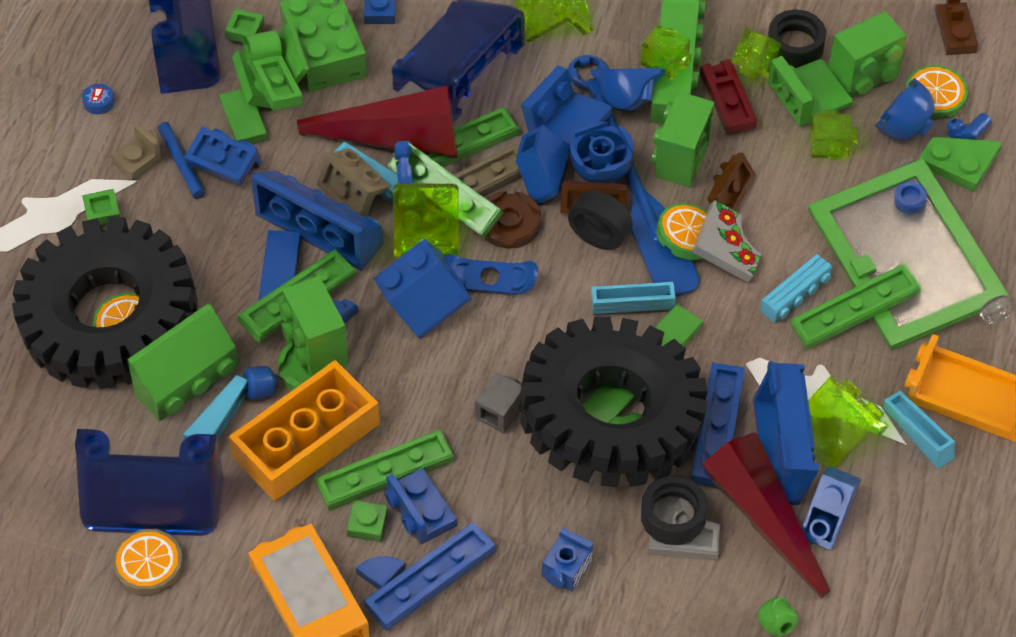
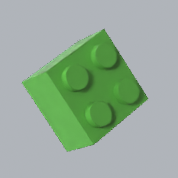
(867, 54)
(682, 138)
(313, 325)

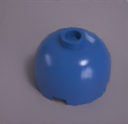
(908, 113)
(601, 152)

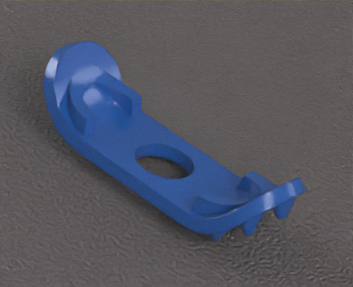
(513, 279)

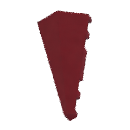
(419, 118)
(750, 482)

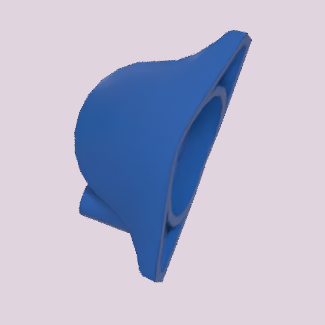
(627, 87)

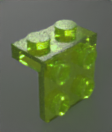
(426, 213)
(841, 420)

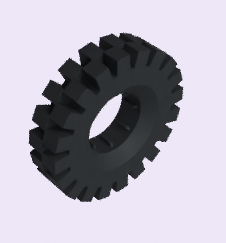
(79, 264)
(652, 372)

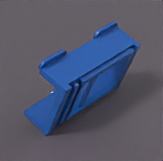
(786, 427)

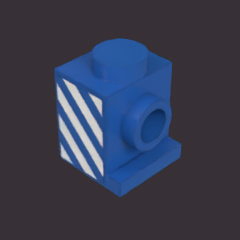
(567, 560)

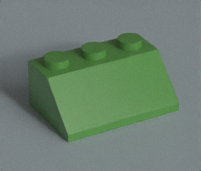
(182, 363)

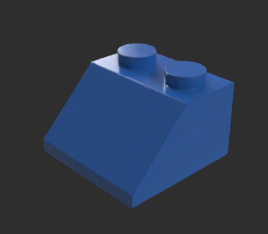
(422, 288)

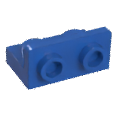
(222, 156)
(420, 505)

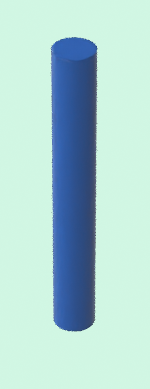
(178, 156)

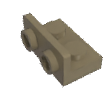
(351, 180)

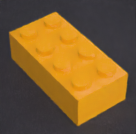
(304, 430)

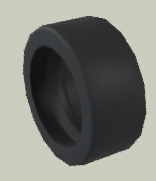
(800, 21)
(606, 208)
(673, 533)

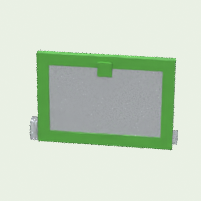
(934, 244)

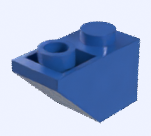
(542, 163)
(830, 506)

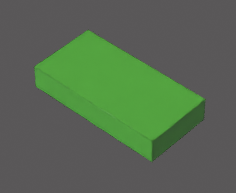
(242, 118)

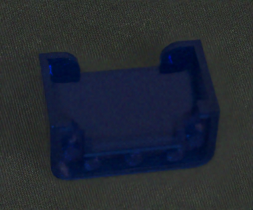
(185, 45)
(461, 48)
(149, 491)

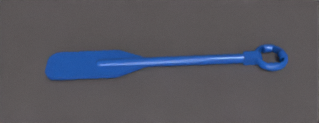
(645, 208)

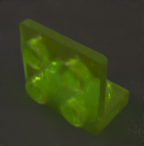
(546, 15)

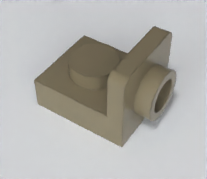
(138, 154)

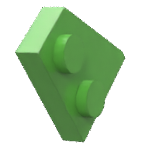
(960, 159)

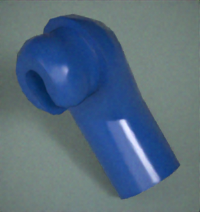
(958, 129)

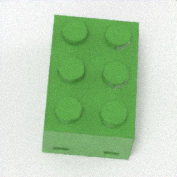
(327, 41)

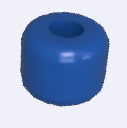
(260, 382)

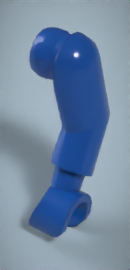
(402, 154)

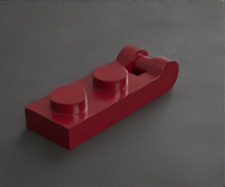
(728, 96)

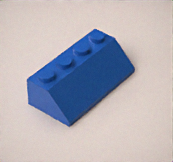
(317, 218)

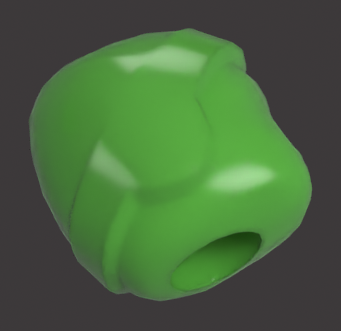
(777, 617)

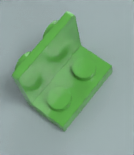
(292, 55)
(807, 89)

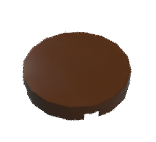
(518, 223)

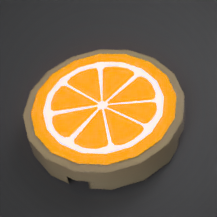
(147, 561)

